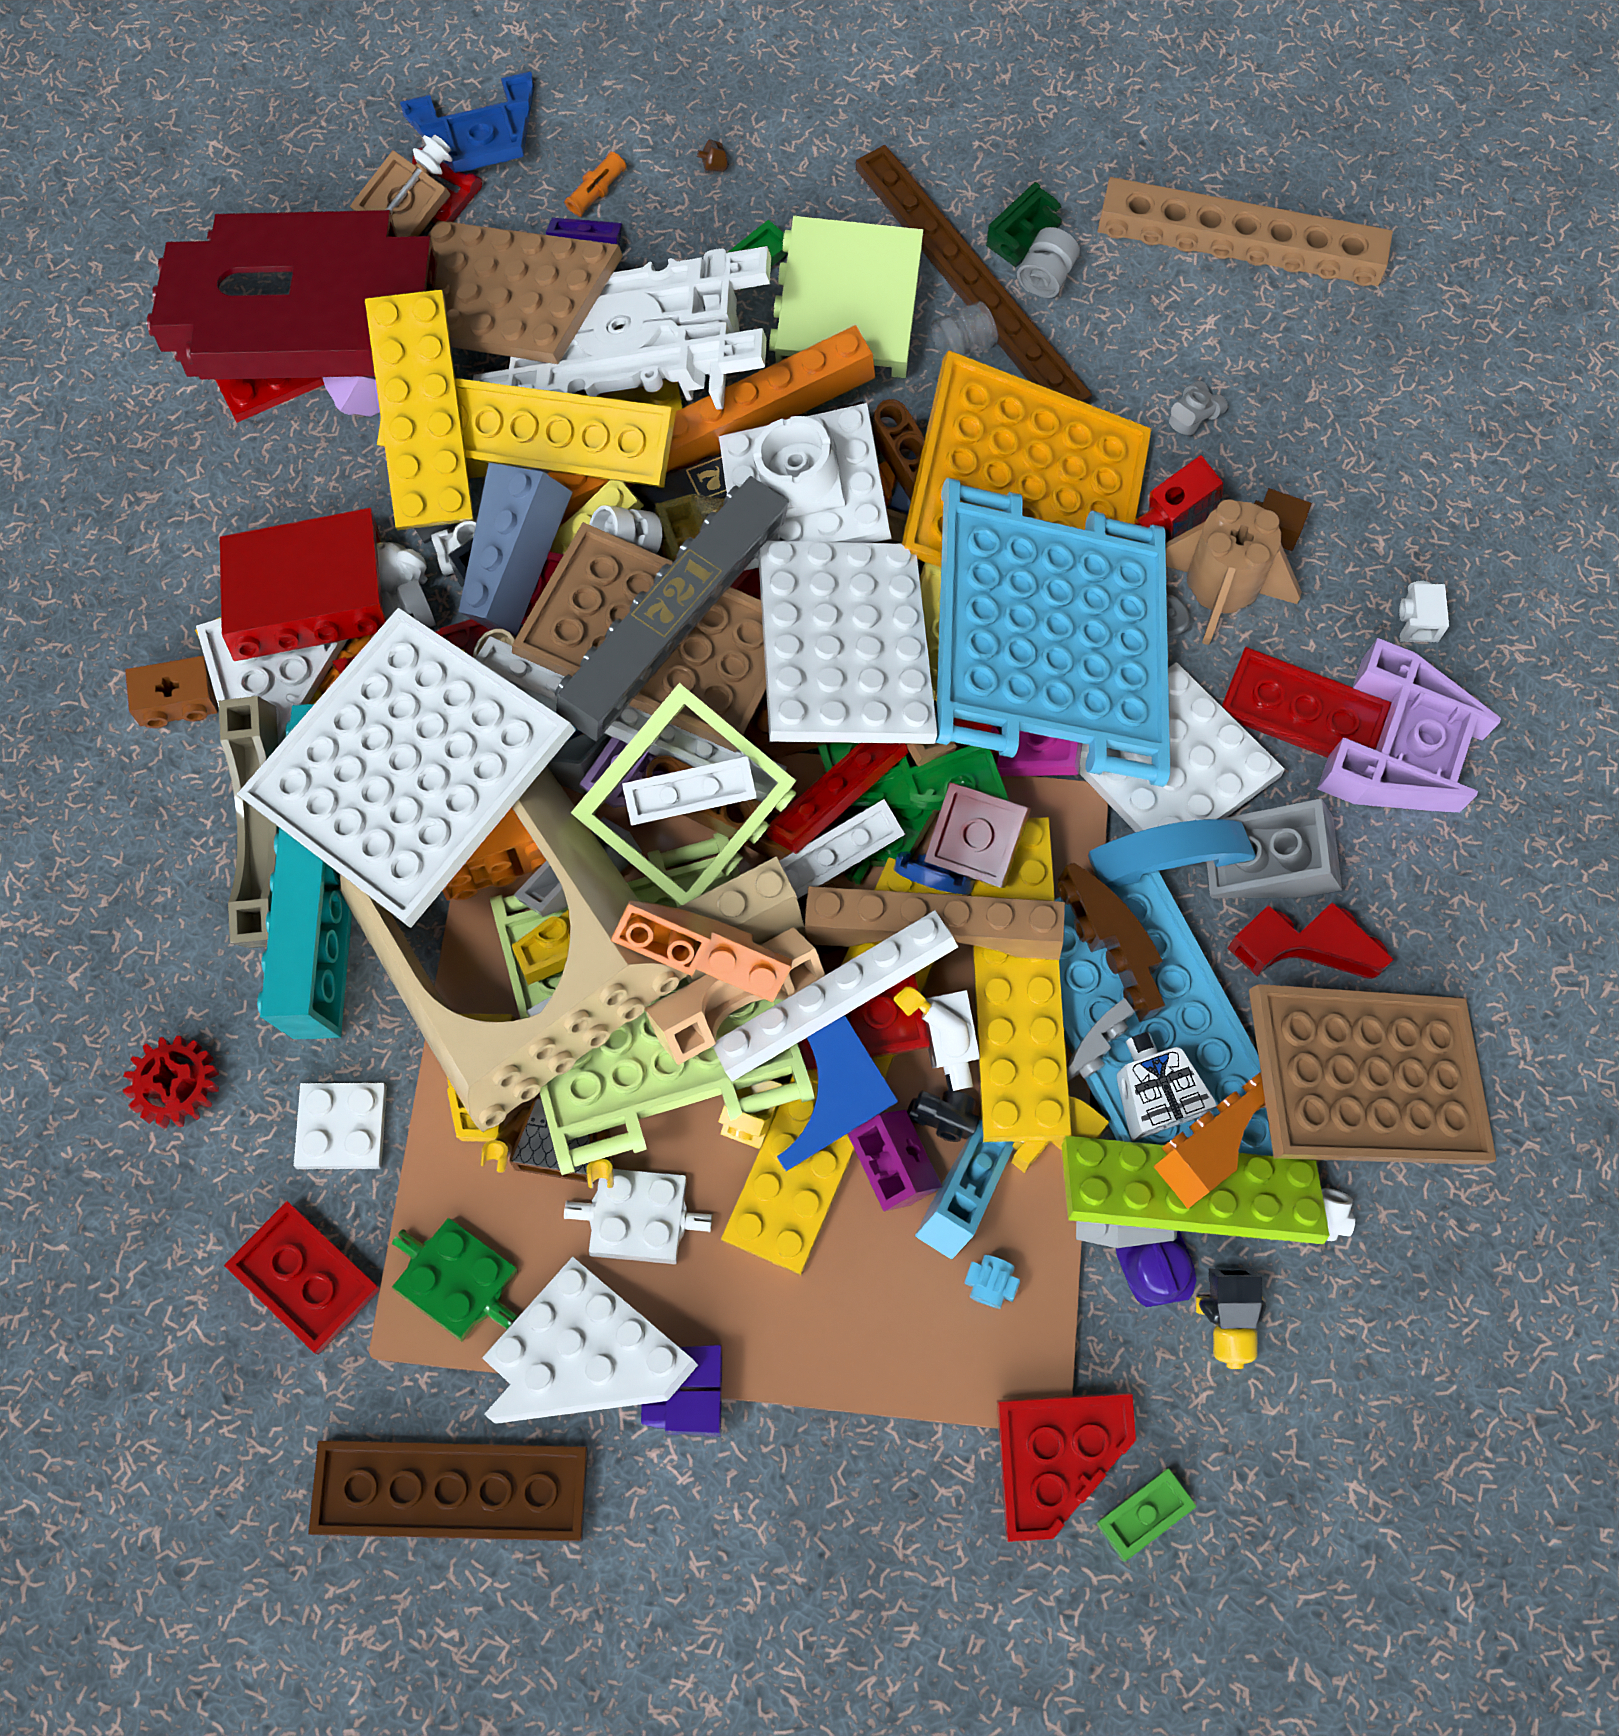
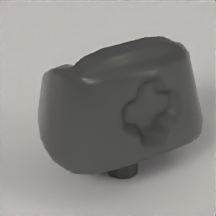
(1177, 617)

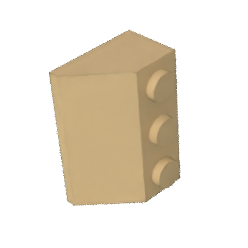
(754, 902)

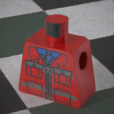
(1184, 499)

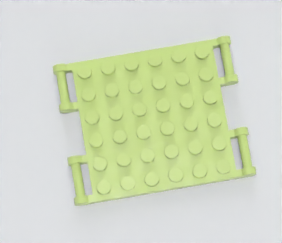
(632, 1071)

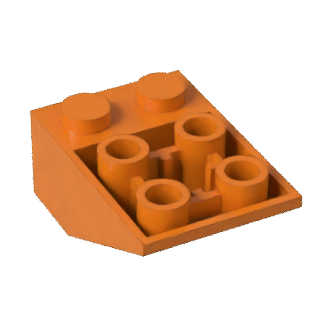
(498, 860)

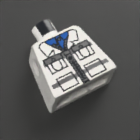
(1160, 1089)

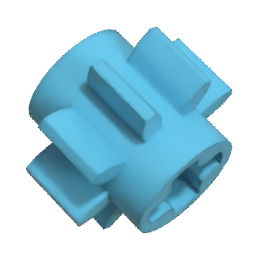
(992, 1281)

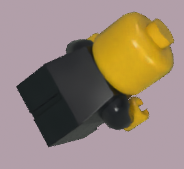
(1236, 1309)

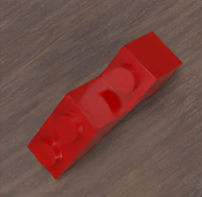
(1328, 940)

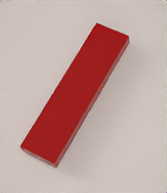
(833, 793)

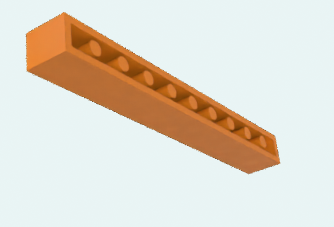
(754, 402)

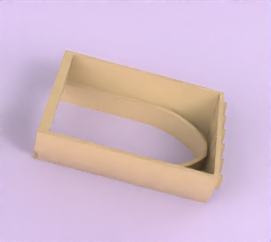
(599, 990)

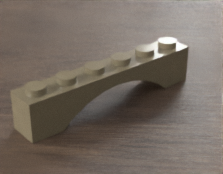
(248, 740)

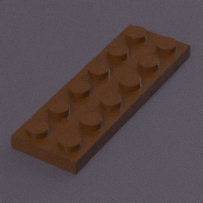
(449, 1491)

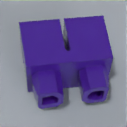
(692, 1410)

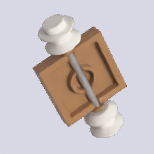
(408, 188)

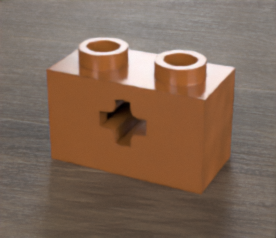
(170, 692)

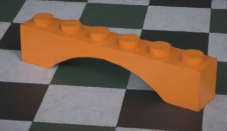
(1211, 1153)

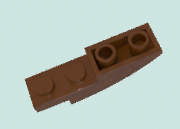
(1107, 922)

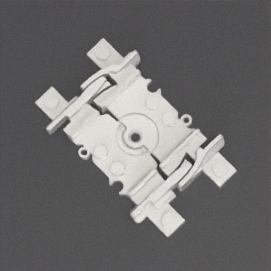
(661, 331)

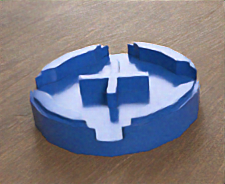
(932, 875)

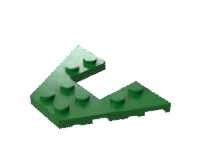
(925, 784)

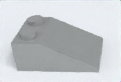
(1292, 851)

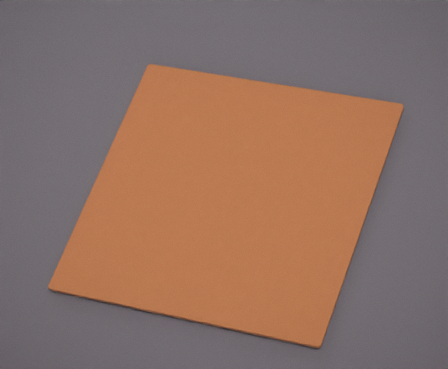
(875, 1313)

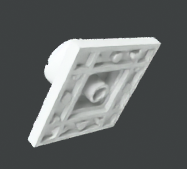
(822, 468)

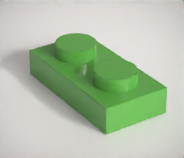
(1145, 1515)

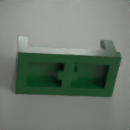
(1019, 224)

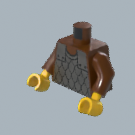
(532, 1148)

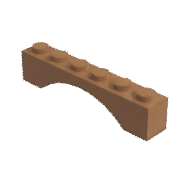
(1001, 924)

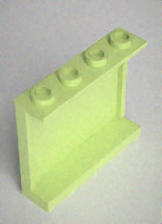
(845, 278)

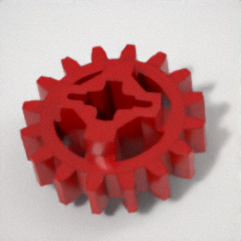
(156, 1071)

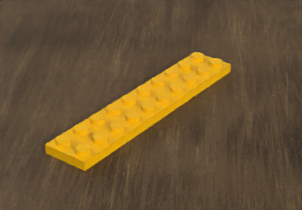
(784, 1209)

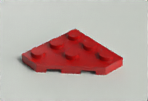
(1057, 1456)

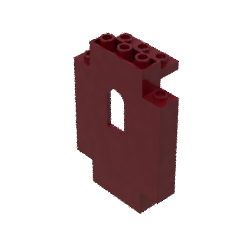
(300, 334)

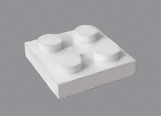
(340, 1126)

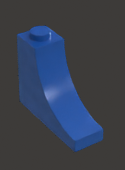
(847, 1094)

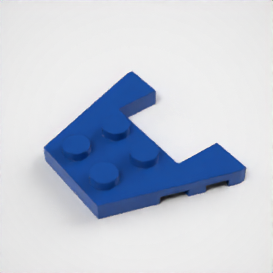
(481, 134)

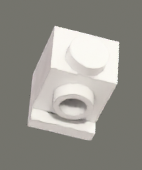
(1424, 612)

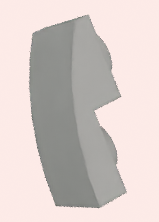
(1093, 1047)

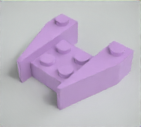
(1420, 741)

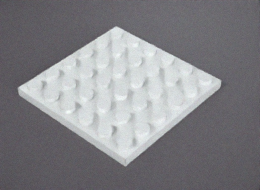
(406, 765)

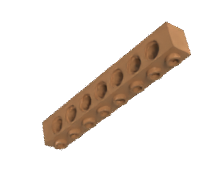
(1245, 231)

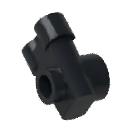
(950, 1115)

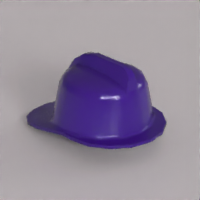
(1158, 1271)

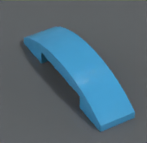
(1169, 847)

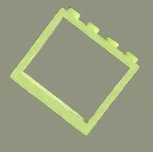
(634, 751)

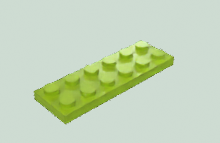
(1261, 1199)

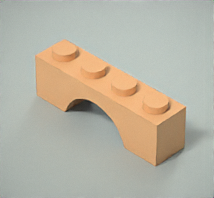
(691, 1016)

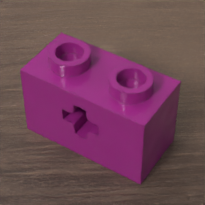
(894, 1160)

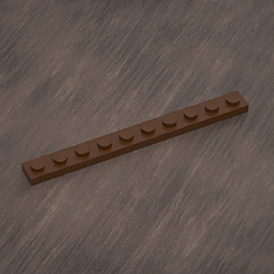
(968, 274)

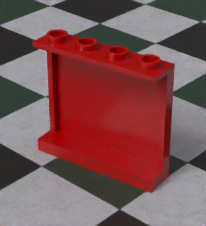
(300, 584)

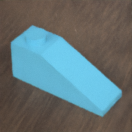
(964, 1194)

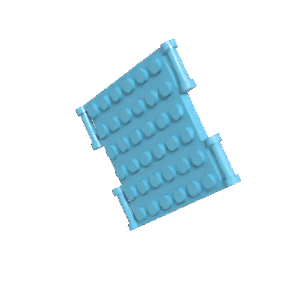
(1053, 632)

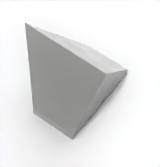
(576, 759)

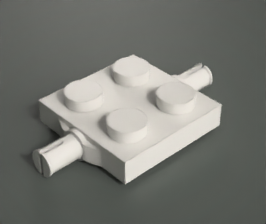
(638, 1217)

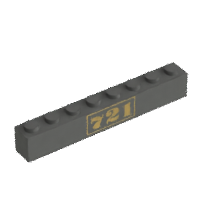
(670, 609)

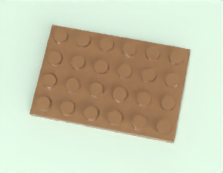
(518, 288)
(597, 584)
(1370, 1076)

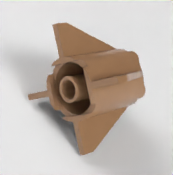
(1233, 560)

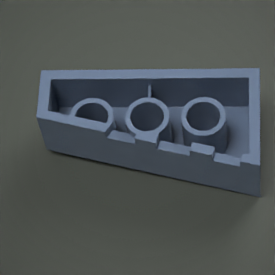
(510, 544)

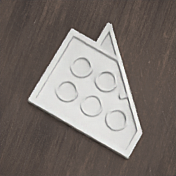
(278, 678)
(582, 1353)

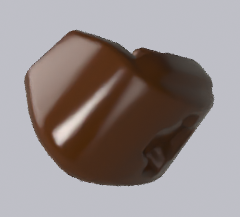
(713, 156)

